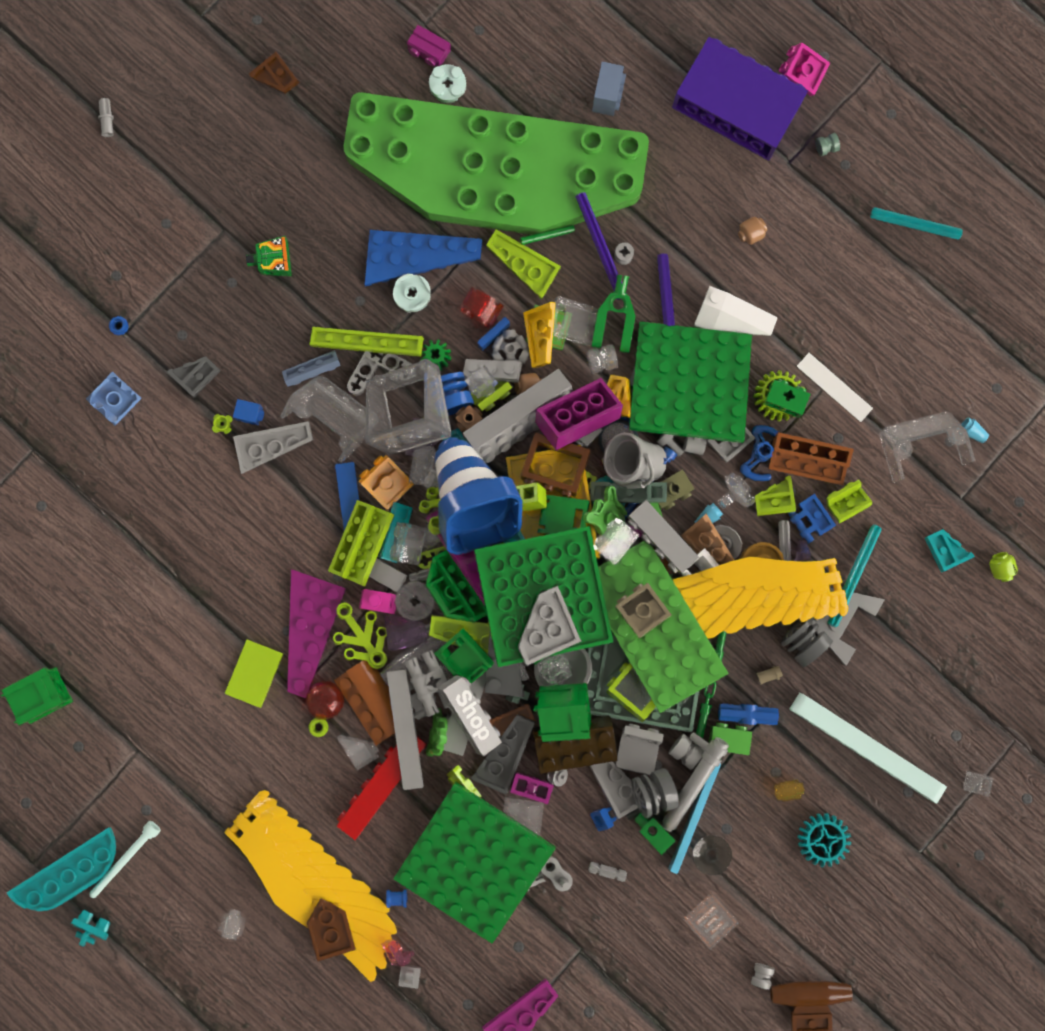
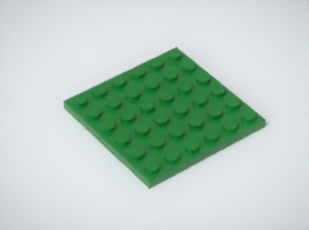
(691, 382)
(521, 569)
(474, 862)

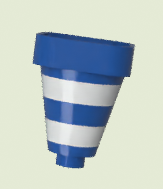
(474, 503)

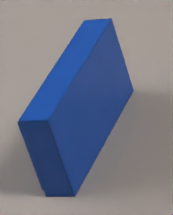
(493, 333)

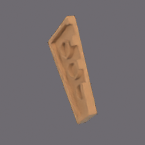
(705, 535)

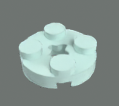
(455, 90)
(413, 282)

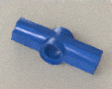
(748, 714)

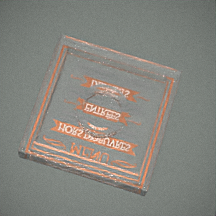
(710, 921)

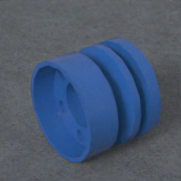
(454, 397)

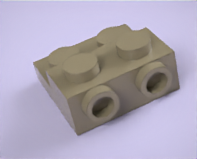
(642, 610)

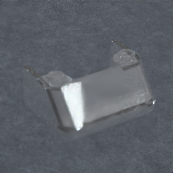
(332, 408)
(897, 439)

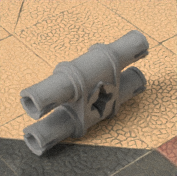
(420, 679)

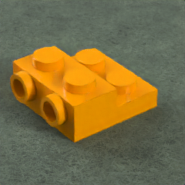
(385, 481)

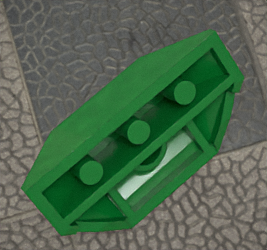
(453, 591)

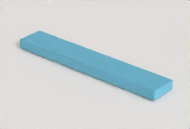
(692, 822)

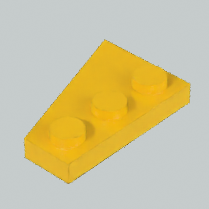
(539, 331)

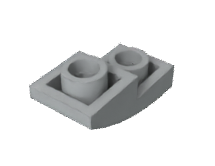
(387, 575)

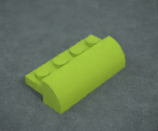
(361, 543)

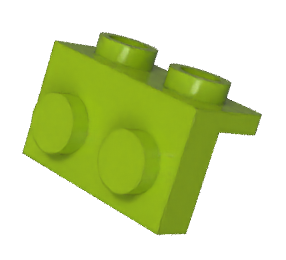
(501, 391)
(848, 501)

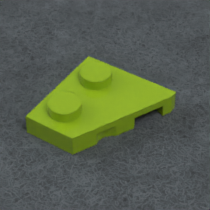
(776, 499)
(455, 776)

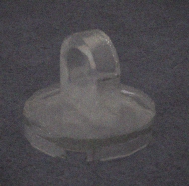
(738, 491)

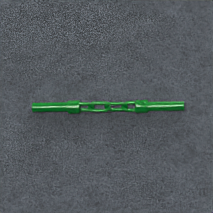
(705, 707)

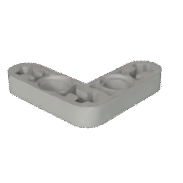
(373, 363)

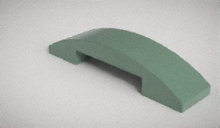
(653, 493)

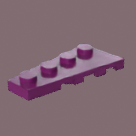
(525, 1011)

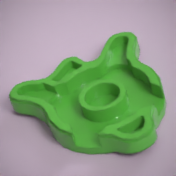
(605, 511)
(437, 735)

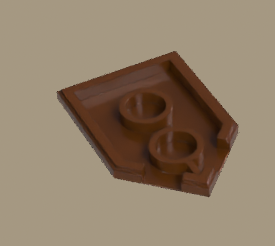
(329, 931)

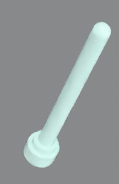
(150, 830)

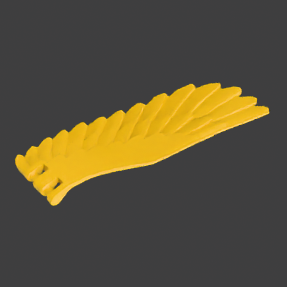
(762, 592)
(301, 873)

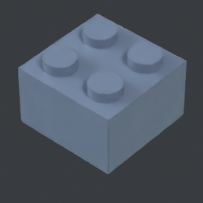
(609, 89)

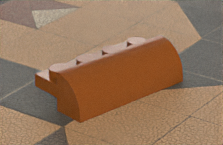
(810, 458)
(369, 699)

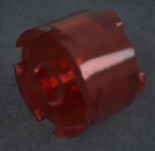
(481, 306)

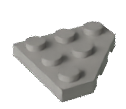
(547, 628)

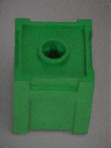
(37, 696)
(563, 712)

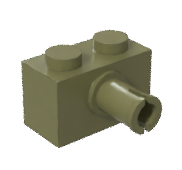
(677, 487)

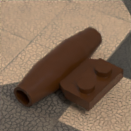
(811, 1002)

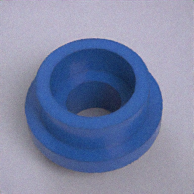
(114, 322)

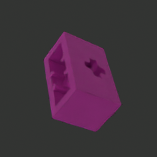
(531, 787)

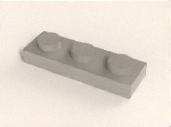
(501, 370)

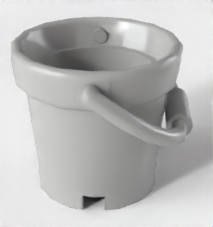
(633, 461)

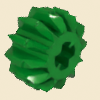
(443, 353)

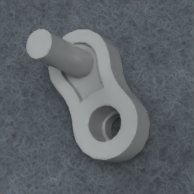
(667, 439)
(560, 878)

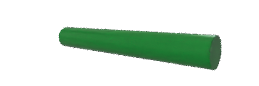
(546, 235)

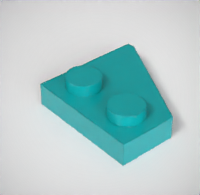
(946, 550)

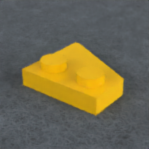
(621, 388)

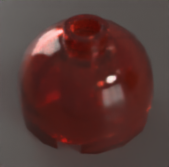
(324, 700)

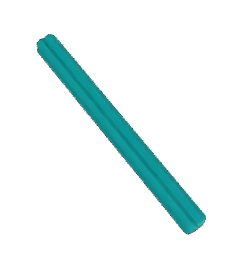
(858, 568)

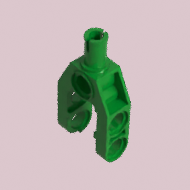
(620, 292)

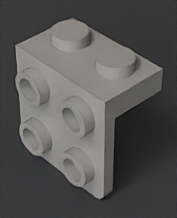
(638, 749)

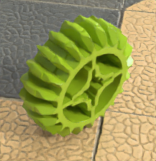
(763, 391)

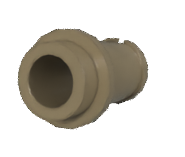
(769, 675)

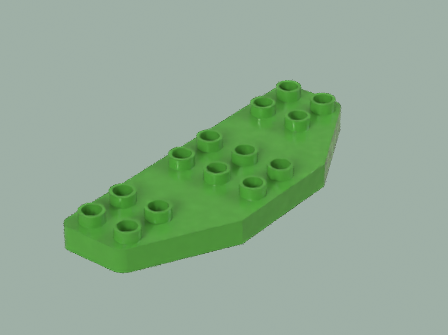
(493, 164)

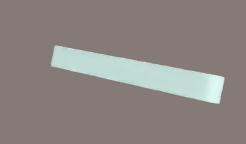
(868, 748)

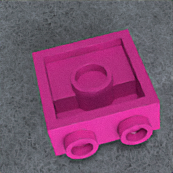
(804, 67)

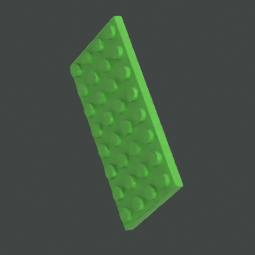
(676, 654)

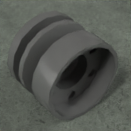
(806, 642)
(655, 793)

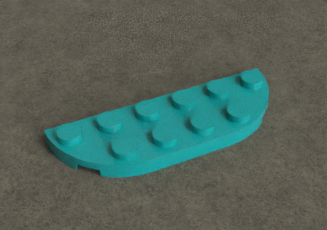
(67, 875)

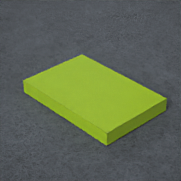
(254, 673)

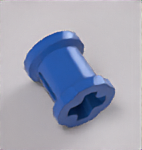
(396, 898)

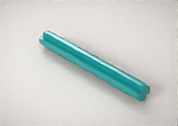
(916, 223)

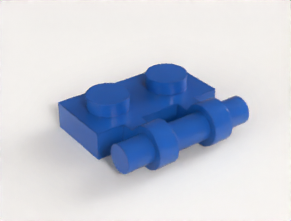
(815, 514)

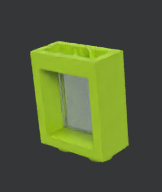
(630, 693)

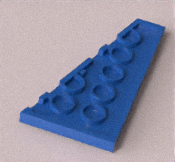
(402, 253)

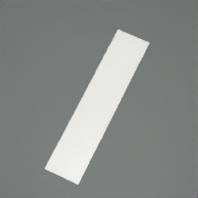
(834, 387)

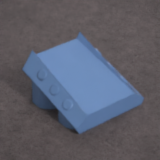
(113, 398)

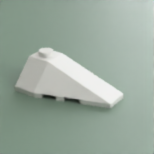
(730, 314)

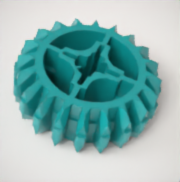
(826, 848)

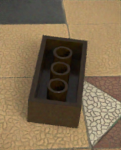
(578, 753)

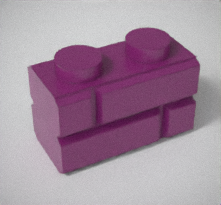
(428, 46)

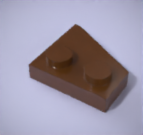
(275, 74)

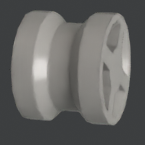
(624, 258)

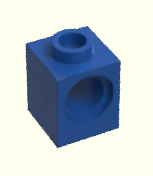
(248, 412)

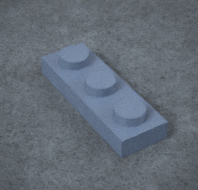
(311, 368)

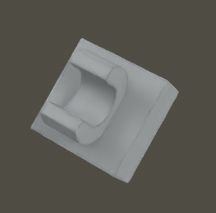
(409, 976)

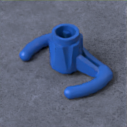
(761, 452)

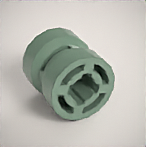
(827, 144)

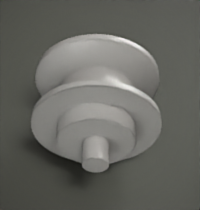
(557, 777)

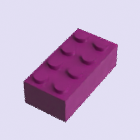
(578, 413)

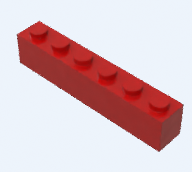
(373, 794)

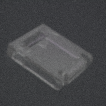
(577, 321)

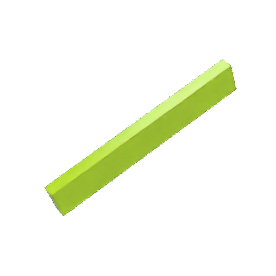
(366, 341)

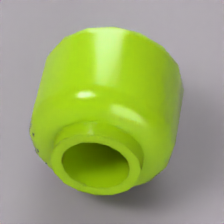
(1003, 566)

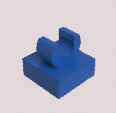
(602, 819)

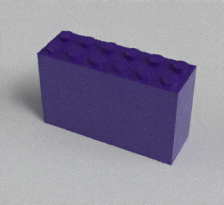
(739, 98)

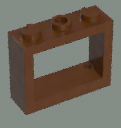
(549, 484)

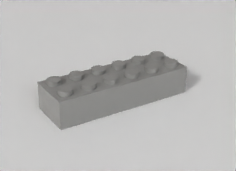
(516, 418)

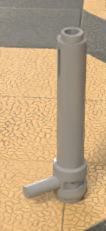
(710, 759)

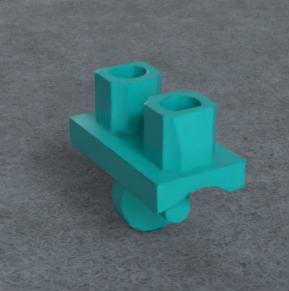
(99, 930)

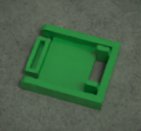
(561, 513)
(467, 660)

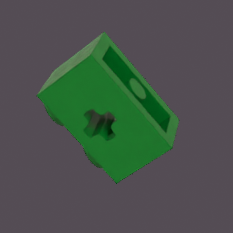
(776, 398)

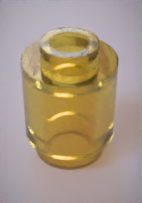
(789, 790)

